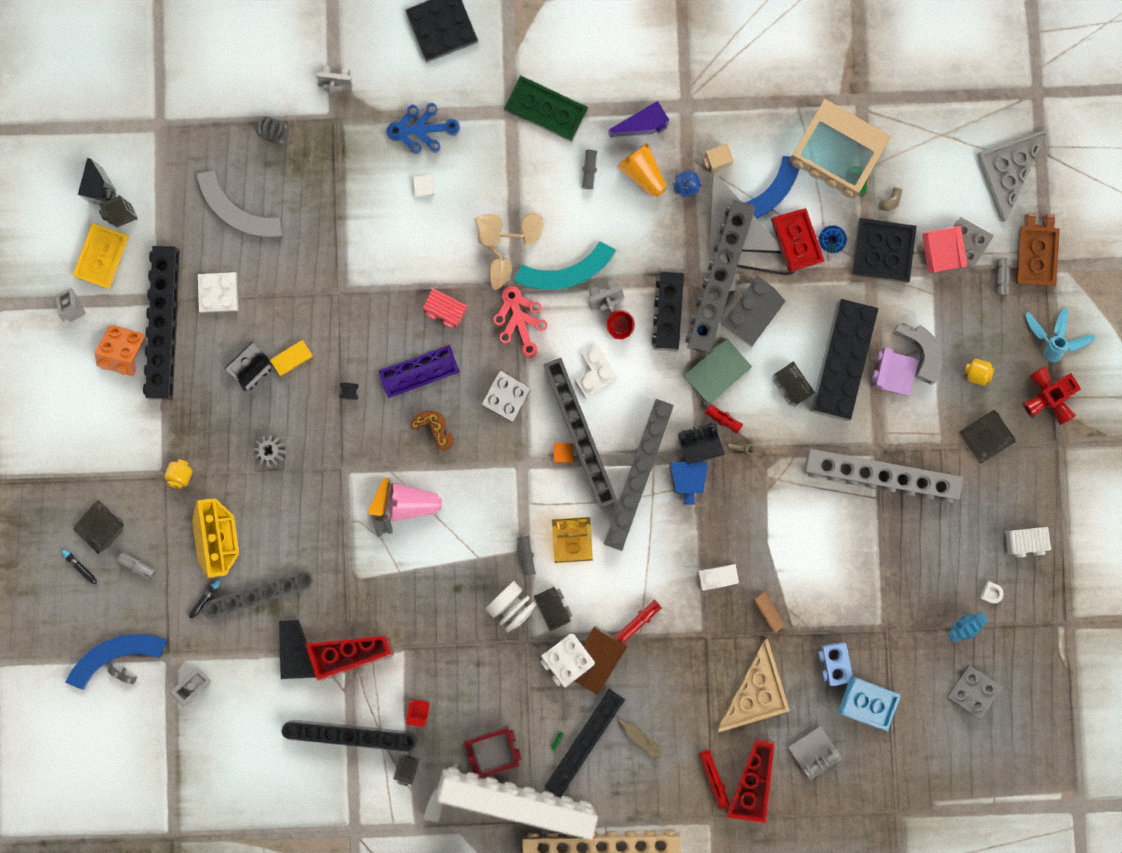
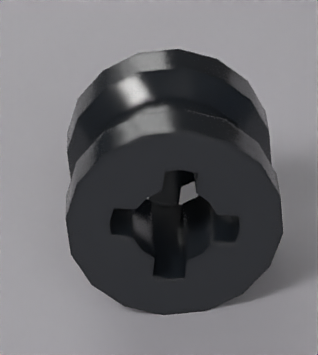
(348, 391)

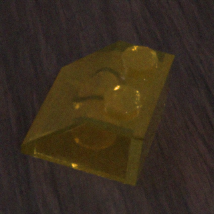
(572, 539)

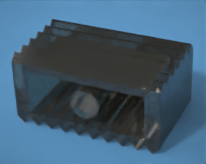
(117, 211)
(793, 384)
(552, 608)

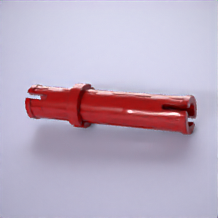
(642, 618)
(714, 779)

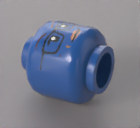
(687, 183)

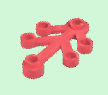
(519, 318)

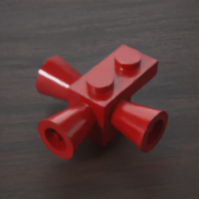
(1052, 395)

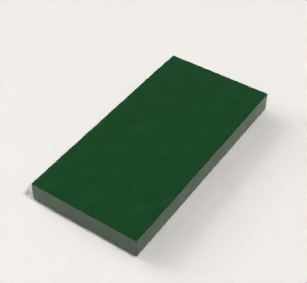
(546, 108)

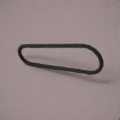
(759, 269)

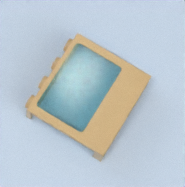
(839, 149)

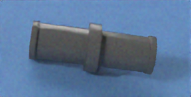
(589, 169)
(526, 555)

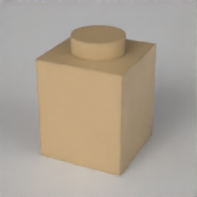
(718, 158)

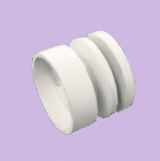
(511, 607)

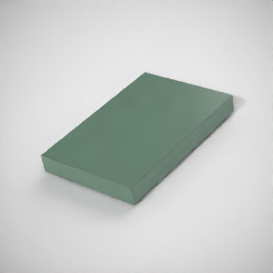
(717, 371)

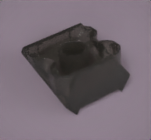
(987, 436)
(99, 527)

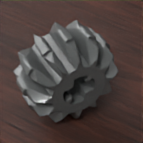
(272, 130)

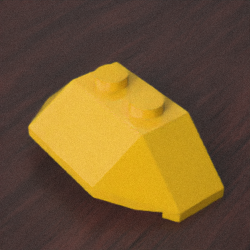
(214, 537)

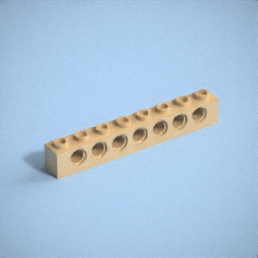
(611, 838)

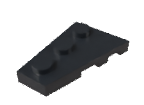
(294, 655)

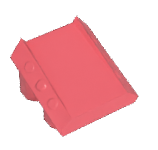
(944, 249)

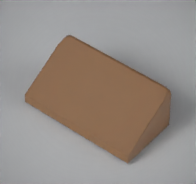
(768, 612)

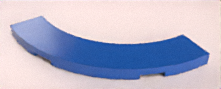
(777, 190)
(111, 649)

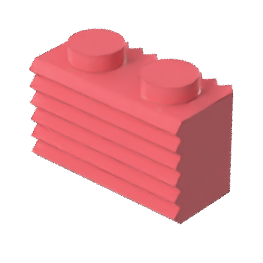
(444, 308)

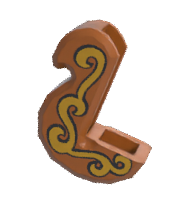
(438, 428)

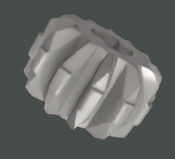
(276, 448)

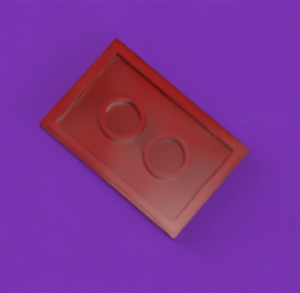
(797, 240)

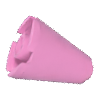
(412, 502)

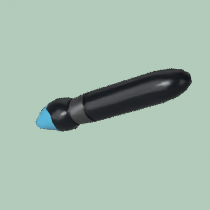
(79, 567)
(204, 599)

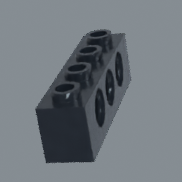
(675, 282)

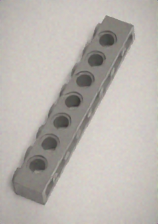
(951, 483)

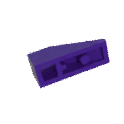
(645, 122)

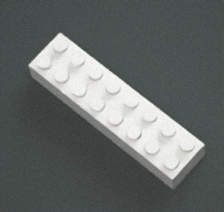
(517, 803)

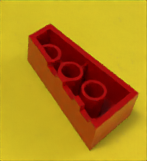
(342, 656)
(753, 790)

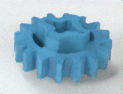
(967, 626)

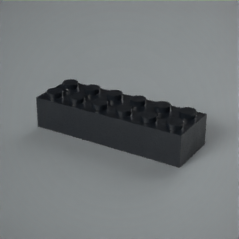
(844, 360)

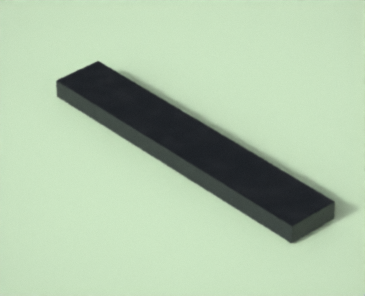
(584, 742)

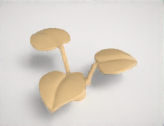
(489, 234)

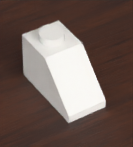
(718, 577)

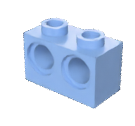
(841, 662)

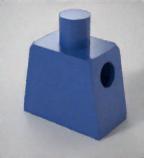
(688, 479)

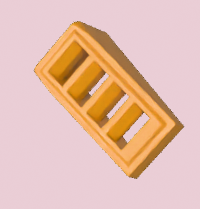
(379, 503)

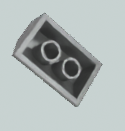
(754, 311)

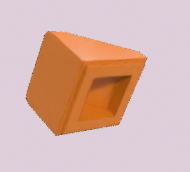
(563, 452)

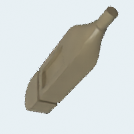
(641, 739)

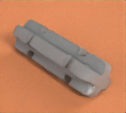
(1003, 276)

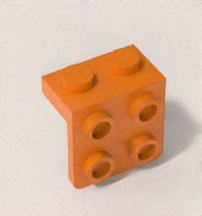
(118, 350)

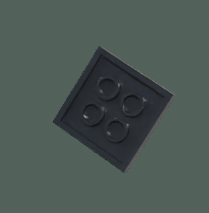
(441, 27)
(884, 250)

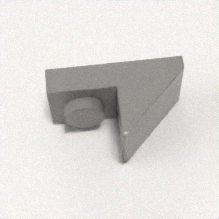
(69, 306)
(190, 687)

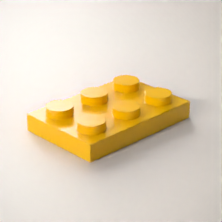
(101, 256)

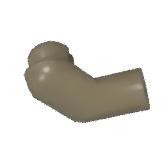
(892, 202)

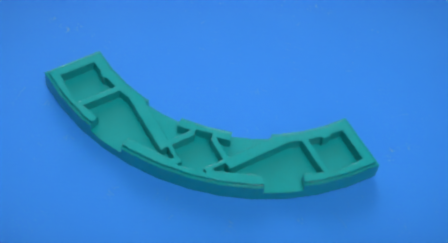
(569, 276)

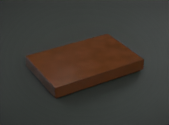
(606, 653)

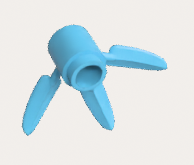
(1057, 345)

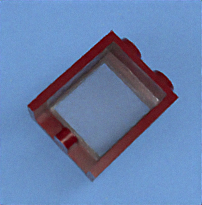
(492, 752)

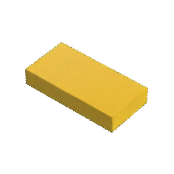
(291, 358)

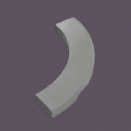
(233, 215)

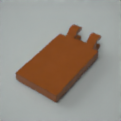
(1038, 251)

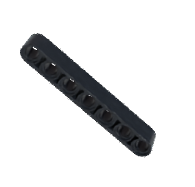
(340, 739)

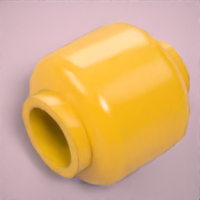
(979, 372)
(178, 474)

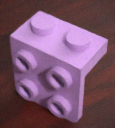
(894, 372)

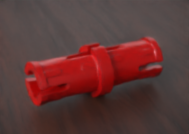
(723, 418)

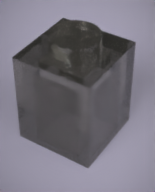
(406, 769)

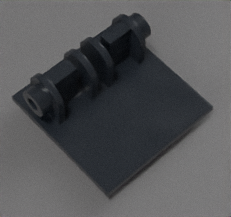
(701, 443)

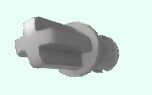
(136, 566)

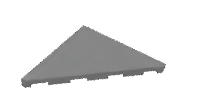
(1008, 167)
(757, 237)

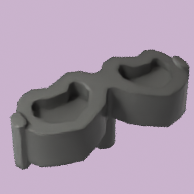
(121, 675)

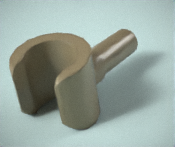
(742, 448)

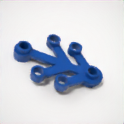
(419, 129)

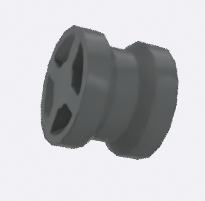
(382, 526)

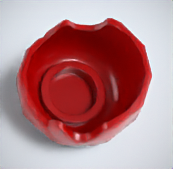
(620, 324)

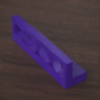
(419, 374)

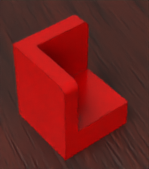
(417, 713)

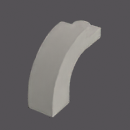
(929, 351)

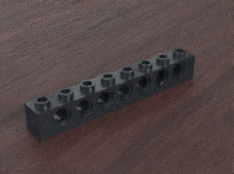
(157, 256)

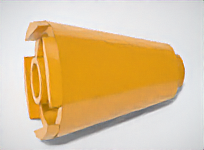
(644, 171)

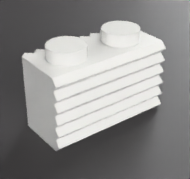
(1027, 541)

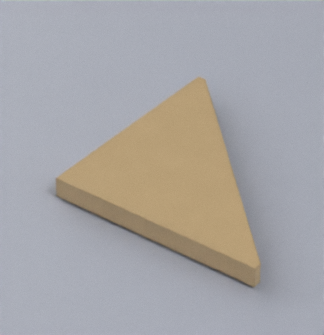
(759, 693)

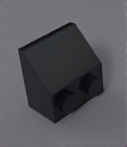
(95, 184)

